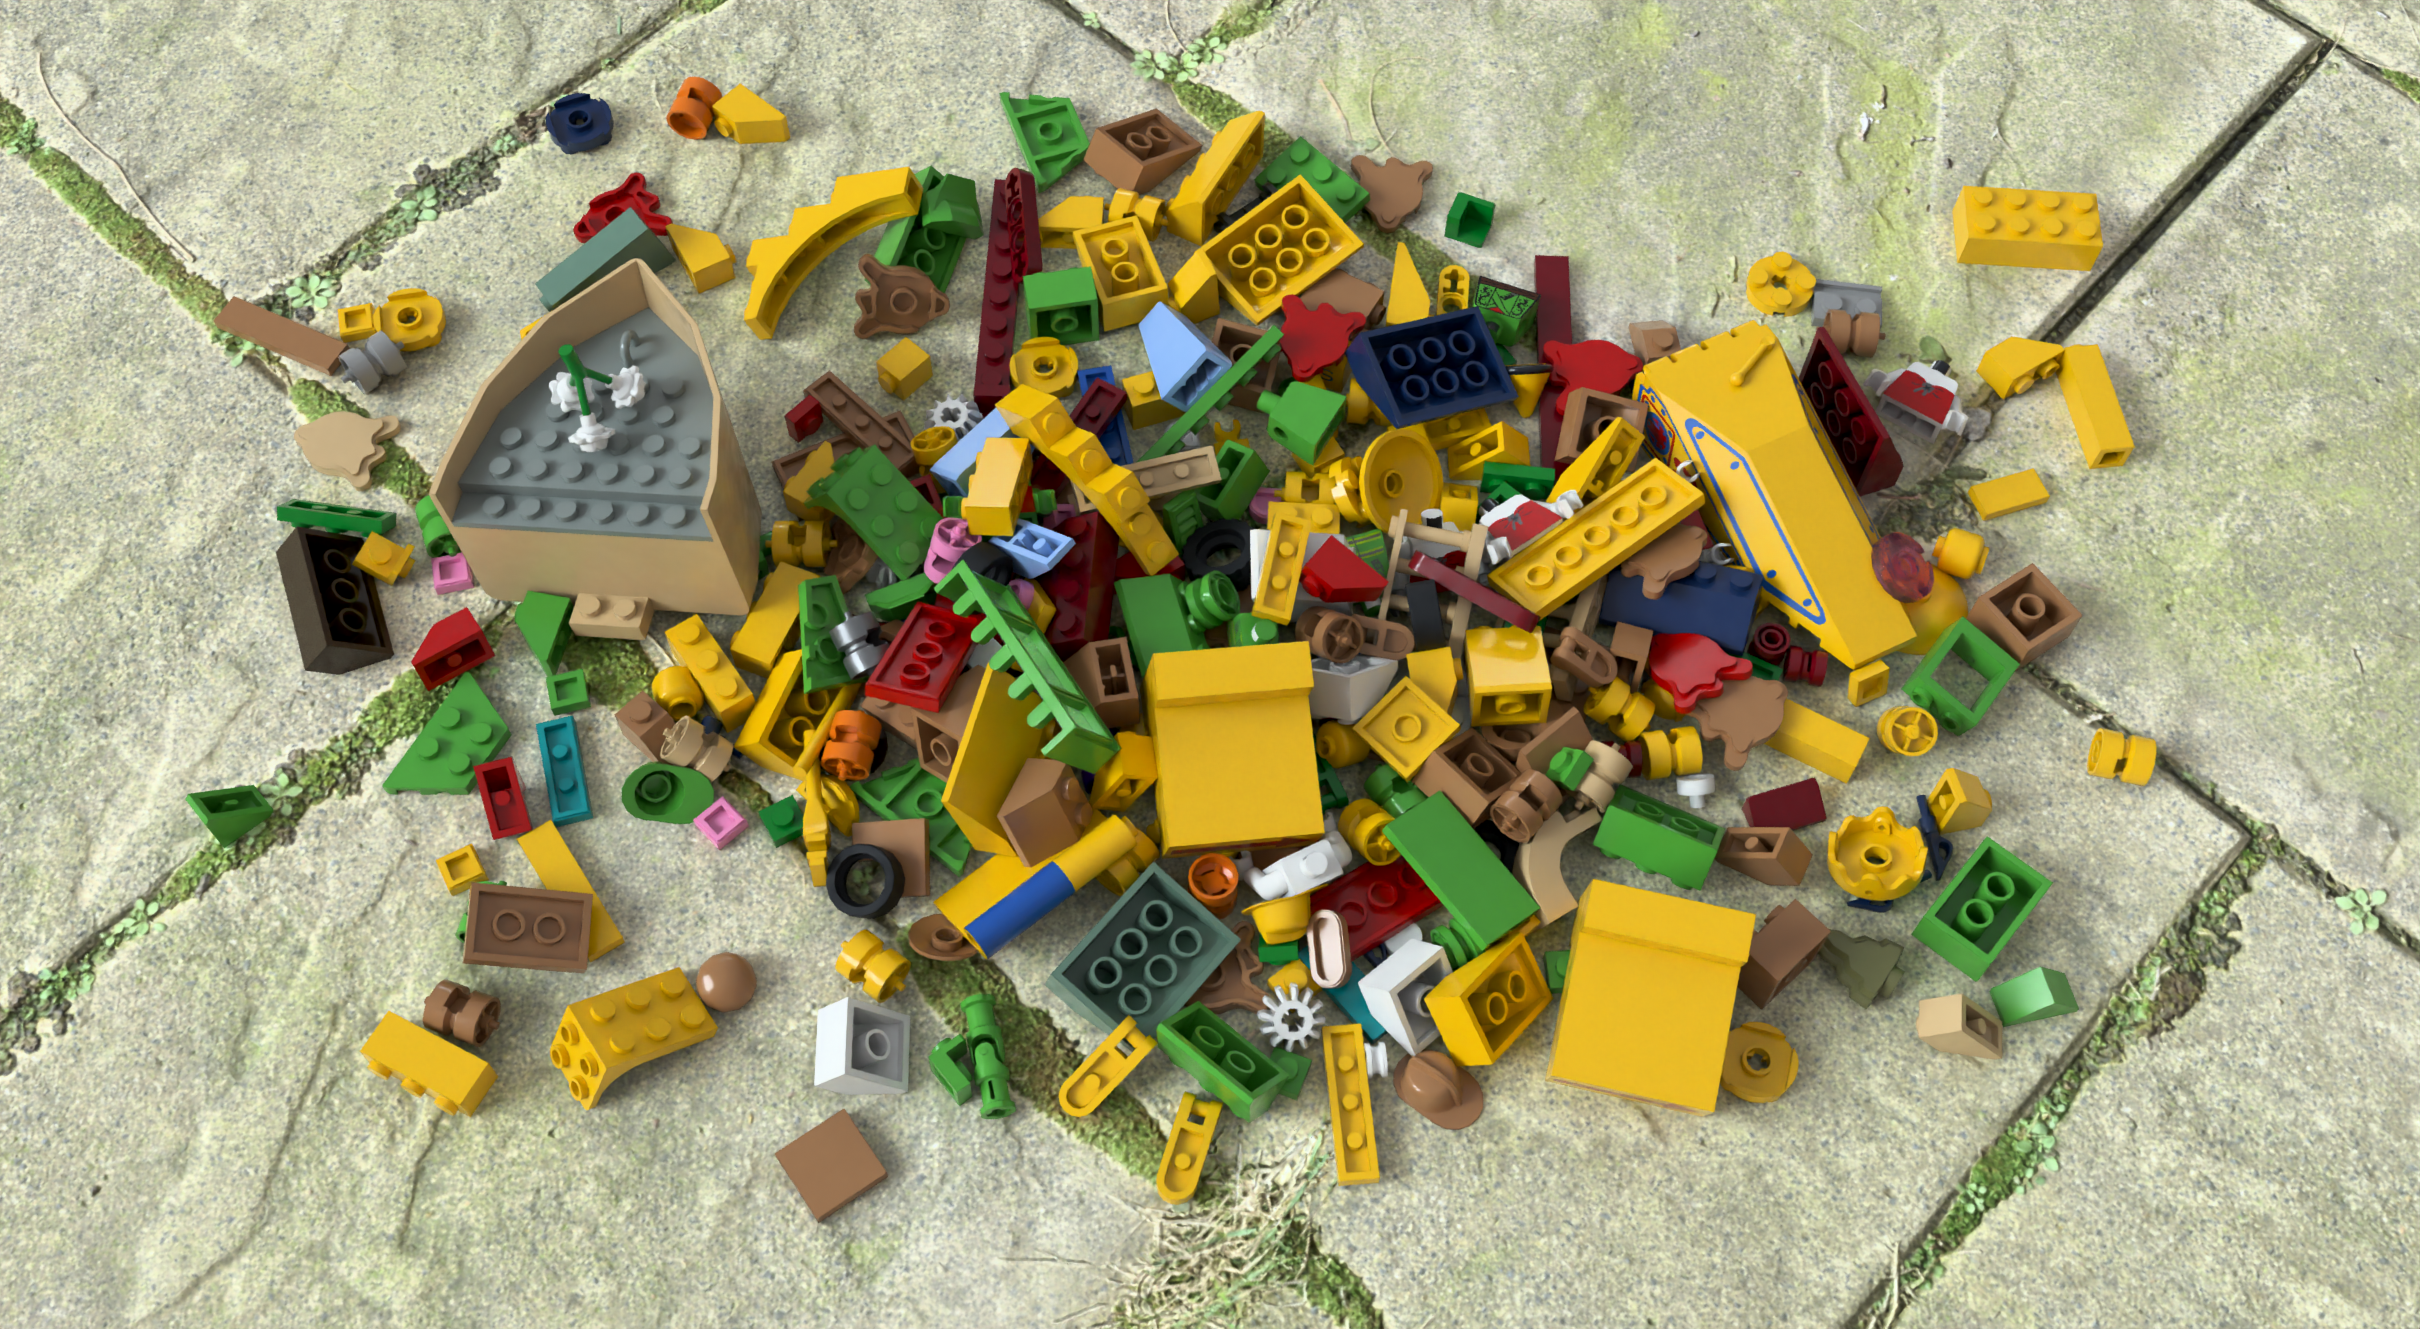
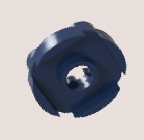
(584, 137)

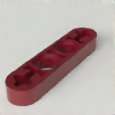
(1022, 224)
(1474, 591)

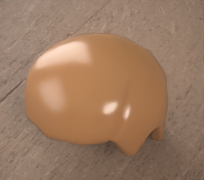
(726, 982)

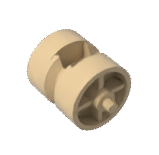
(691, 747)
(1606, 769)

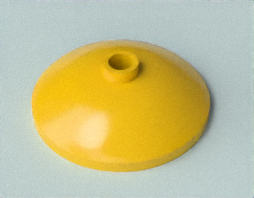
(1399, 474)
(1935, 612)

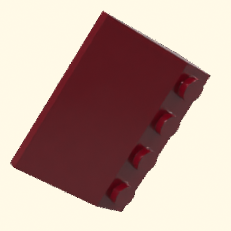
(1849, 418)
(1081, 585)

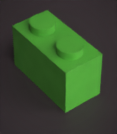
(1241, 477)

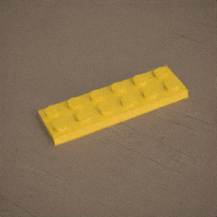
(1597, 538)

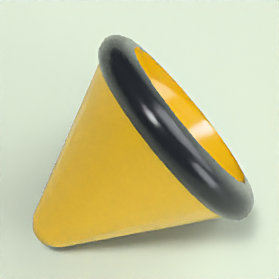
(1529, 383)

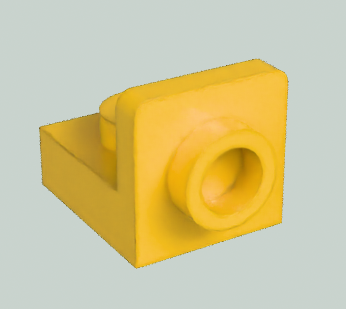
(384, 559)

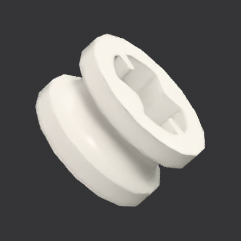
(1376, 1059)

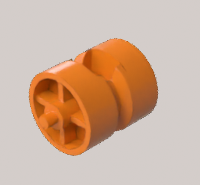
(851, 745)

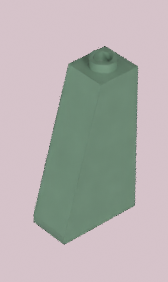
(610, 248)

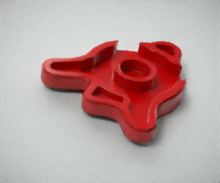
(613, 203)
(1316, 337)
(1590, 365)
(1693, 668)

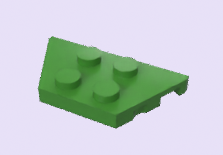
(1046, 135)
(455, 739)
(917, 794)

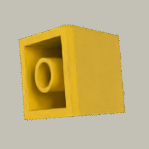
(1506, 676)

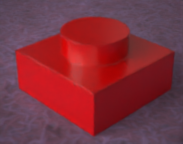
(804, 418)

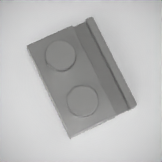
(1844, 296)

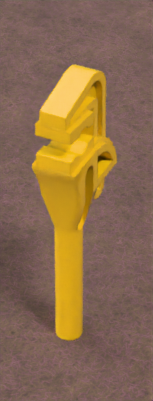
(815, 822)

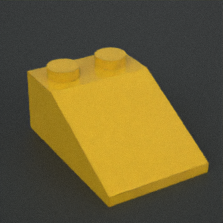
(1122, 271)
(1489, 1002)

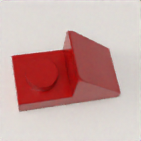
(503, 797)

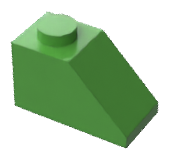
(545, 627)

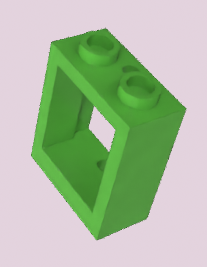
(1981, 655)

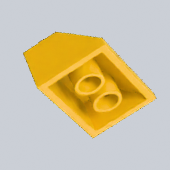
(781, 715)

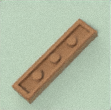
(281, 335)
(860, 421)

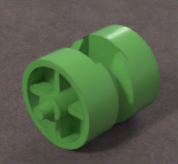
(435, 532)
(1392, 791)

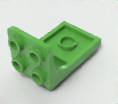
(878, 507)

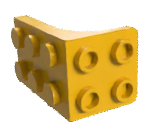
(627, 1028)

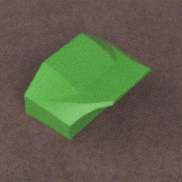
(953, 208)
(900, 598)

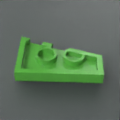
(820, 611)

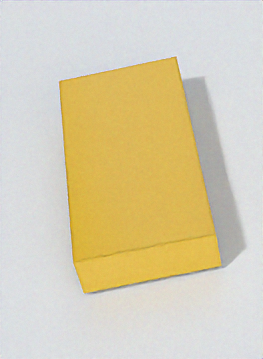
(2008, 494)

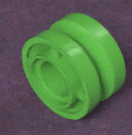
(1212, 599)
(1456, 943)

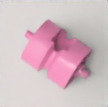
(947, 545)

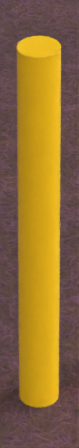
(821, 734)

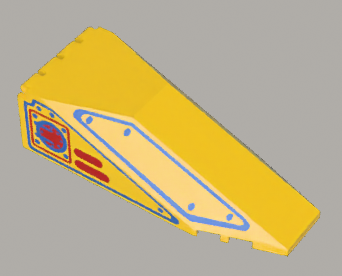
(1773, 489)

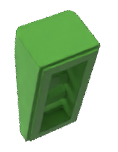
(1181, 518)

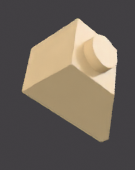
(1959, 1027)

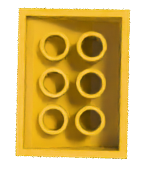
(1279, 250)
(991, 759)

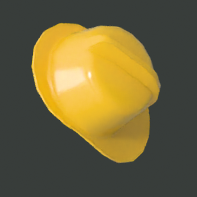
(1283, 918)

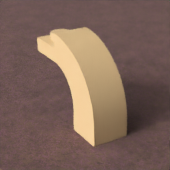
(1538, 863)

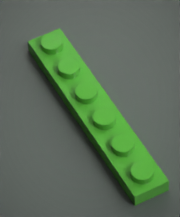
(1217, 396)

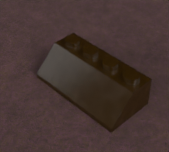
(332, 602)

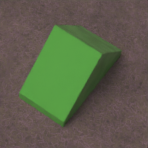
(230, 811)
(2033, 997)

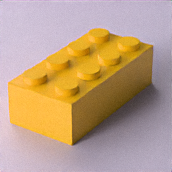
(2027, 228)

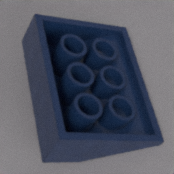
(1431, 368)

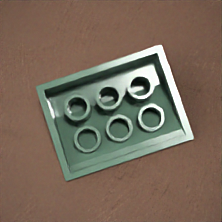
(1143, 957)

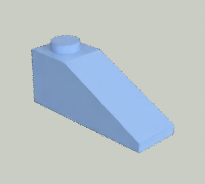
(1033, 548)

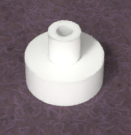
(1696, 787)

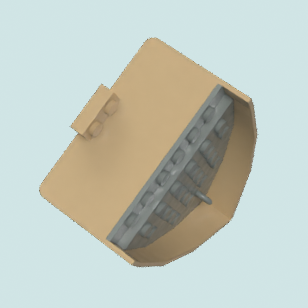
(621, 529)

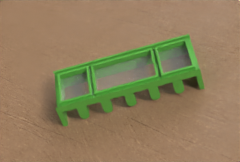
(1084, 736)

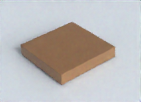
(831, 1165)

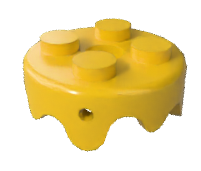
(1880, 838)

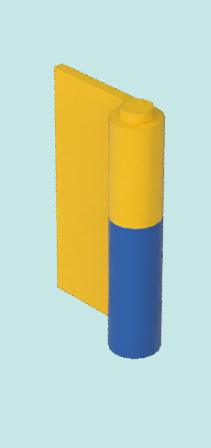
(1007, 898)

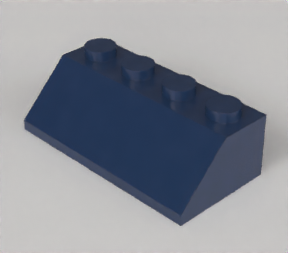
(1708, 602)

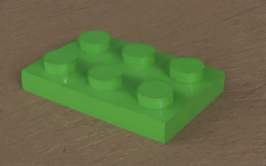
(1327, 179)

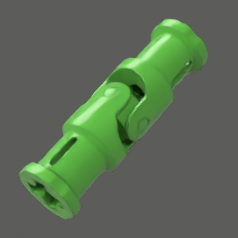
(987, 1056)

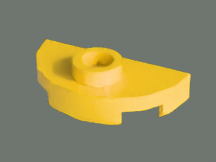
(838, 802)

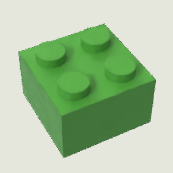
(1062, 305)

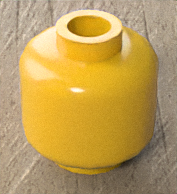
(1961, 553)
(677, 692)
(1340, 744)

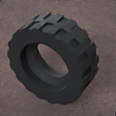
(1215, 537)

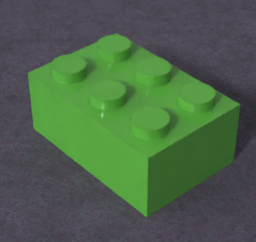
(1981, 908)

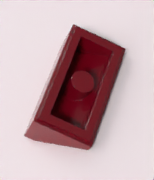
(1787, 806)

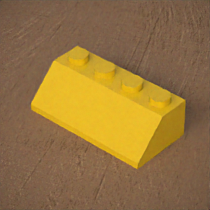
(1217, 178)

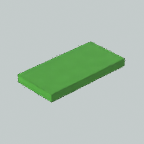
(1461, 870)

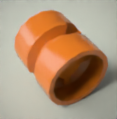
(692, 109)
(1214, 883)

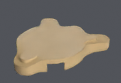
(347, 445)

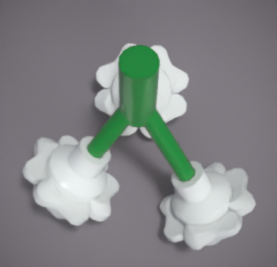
(575, 393)

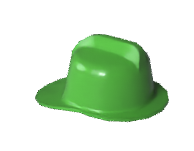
(667, 793)

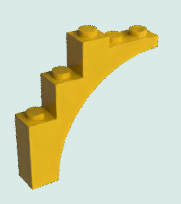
(817, 231)
(1086, 463)

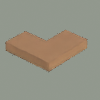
(909, 844)

